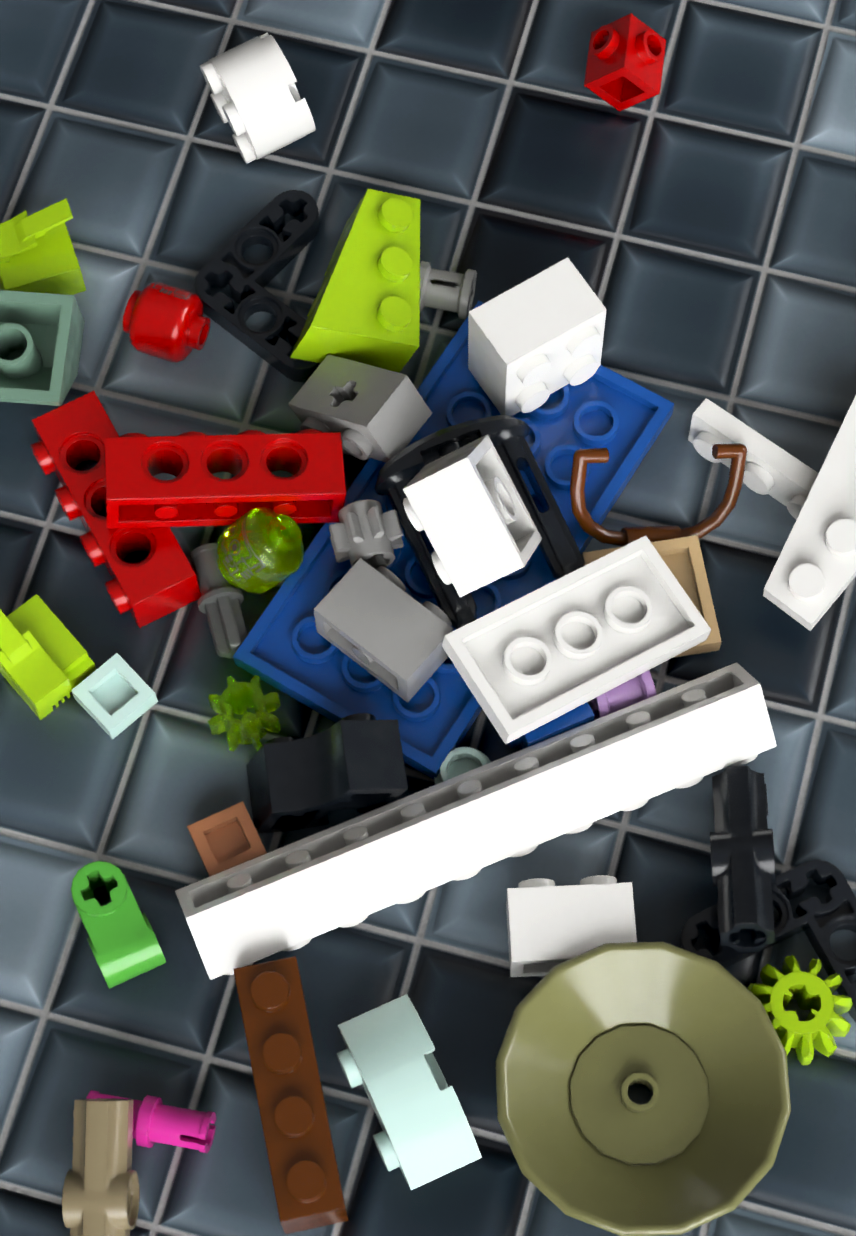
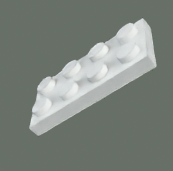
(575, 639)

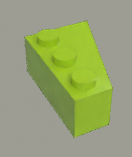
(370, 288)

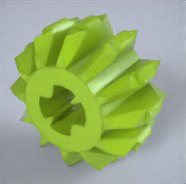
(812, 994)

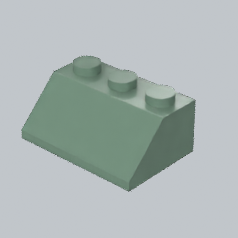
(38, 346)

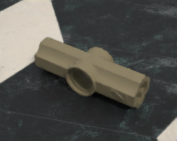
(101, 1187)

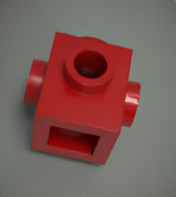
(625, 62)

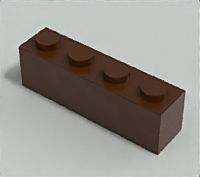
(290, 1095)

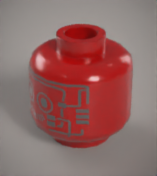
(165, 322)

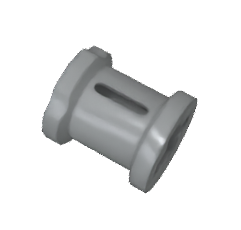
(447, 289)

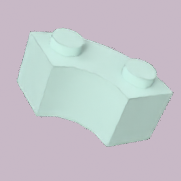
(415, 1106)

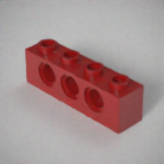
(201, 499)
(145, 588)

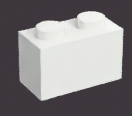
(561, 922)

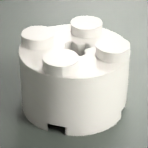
(258, 97)

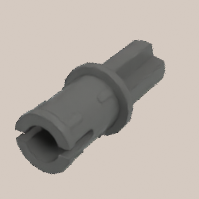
(219, 602)

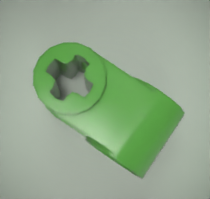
(116, 931)

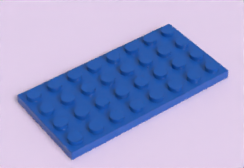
(304, 665)

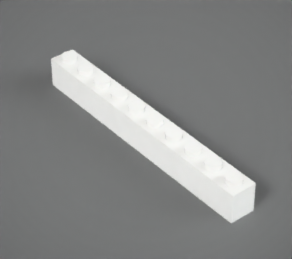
(476, 820)

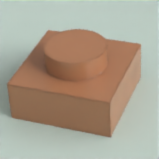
(226, 839)

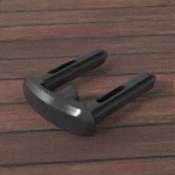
(510, 443)

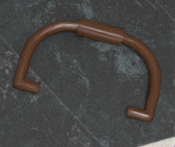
(581, 457)

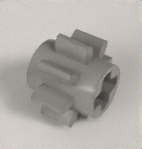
(366, 534)

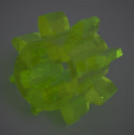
(236, 700)

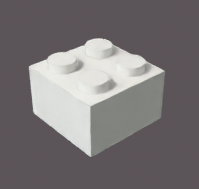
(536, 339)
(471, 517)

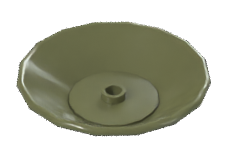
(657, 1022)

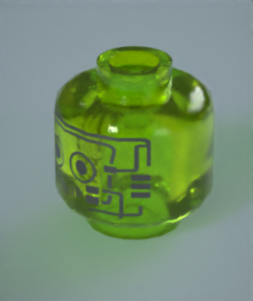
(260, 550)

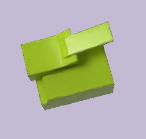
(39, 253)
(41, 656)

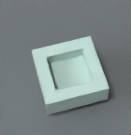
(114, 695)

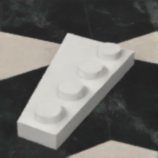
(822, 544)

